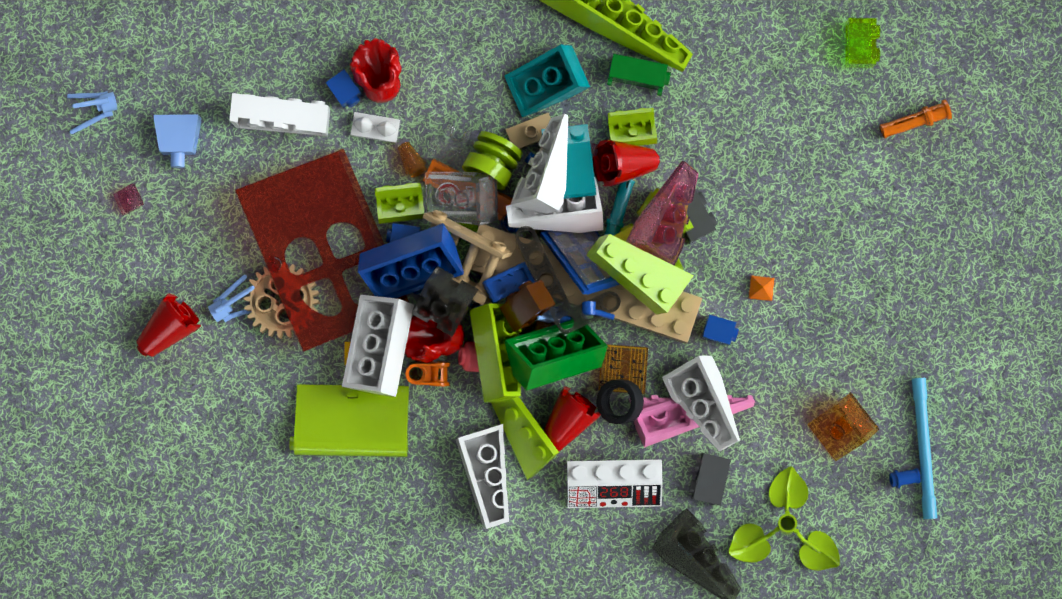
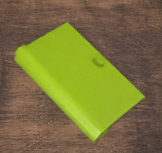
(350, 422)

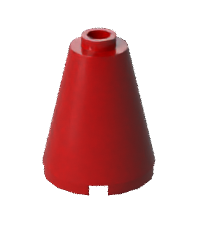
(622, 161)
(167, 326)
(569, 418)

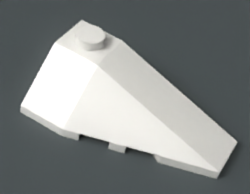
(546, 181)

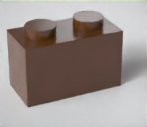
(527, 304)

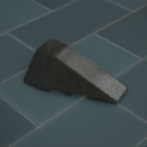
(689, 553)

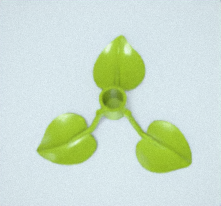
(786, 491)

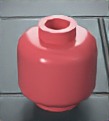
(468, 358)

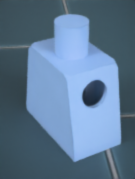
(177, 136)

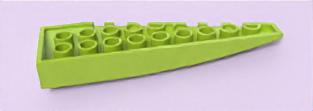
(627, 26)

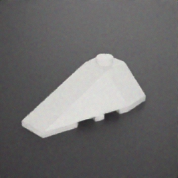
(574, 216)
(702, 394)

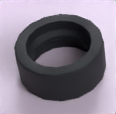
(603, 403)

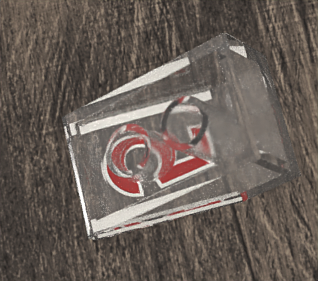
(462, 196)

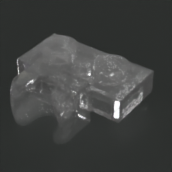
(450, 149)

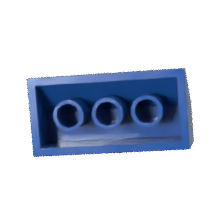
(409, 262)

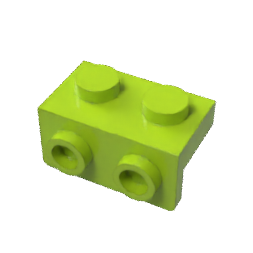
(633, 126)
(399, 203)

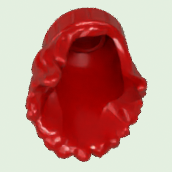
(377, 70)
(429, 343)

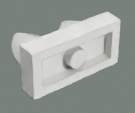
(375, 127)

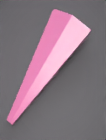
(665, 419)

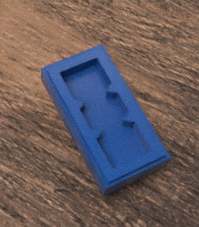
(507, 282)

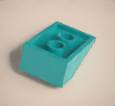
(547, 80)
(580, 171)

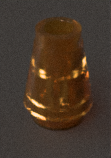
(412, 161)

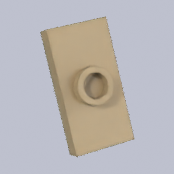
(528, 131)

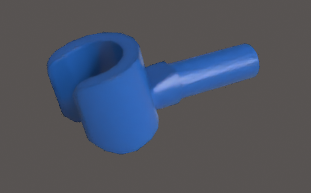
(589, 308)

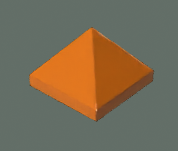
(761, 288)

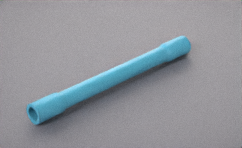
(928, 498)

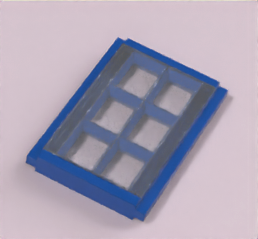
(571, 253)

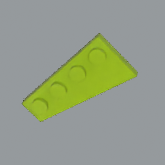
(525, 436)

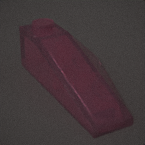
(663, 220)

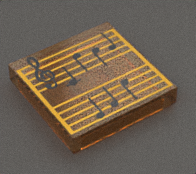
(625, 364)

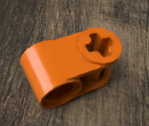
(430, 373)

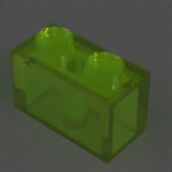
(861, 42)

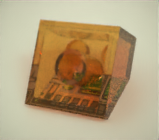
(843, 426)

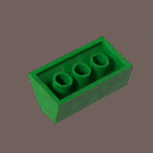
(553, 356)

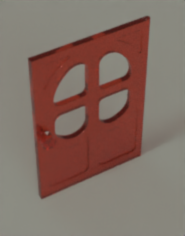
(305, 205)

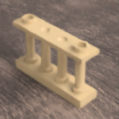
(496, 248)

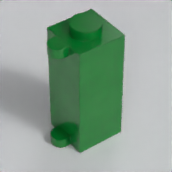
(639, 73)

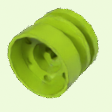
(493, 158)

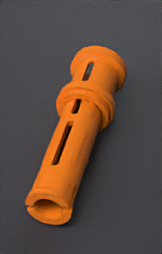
(926, 116)

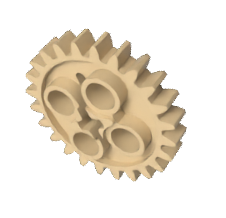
(271, 317)

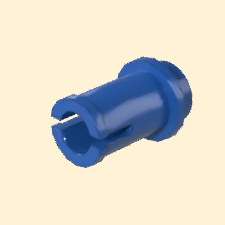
(907, 477)

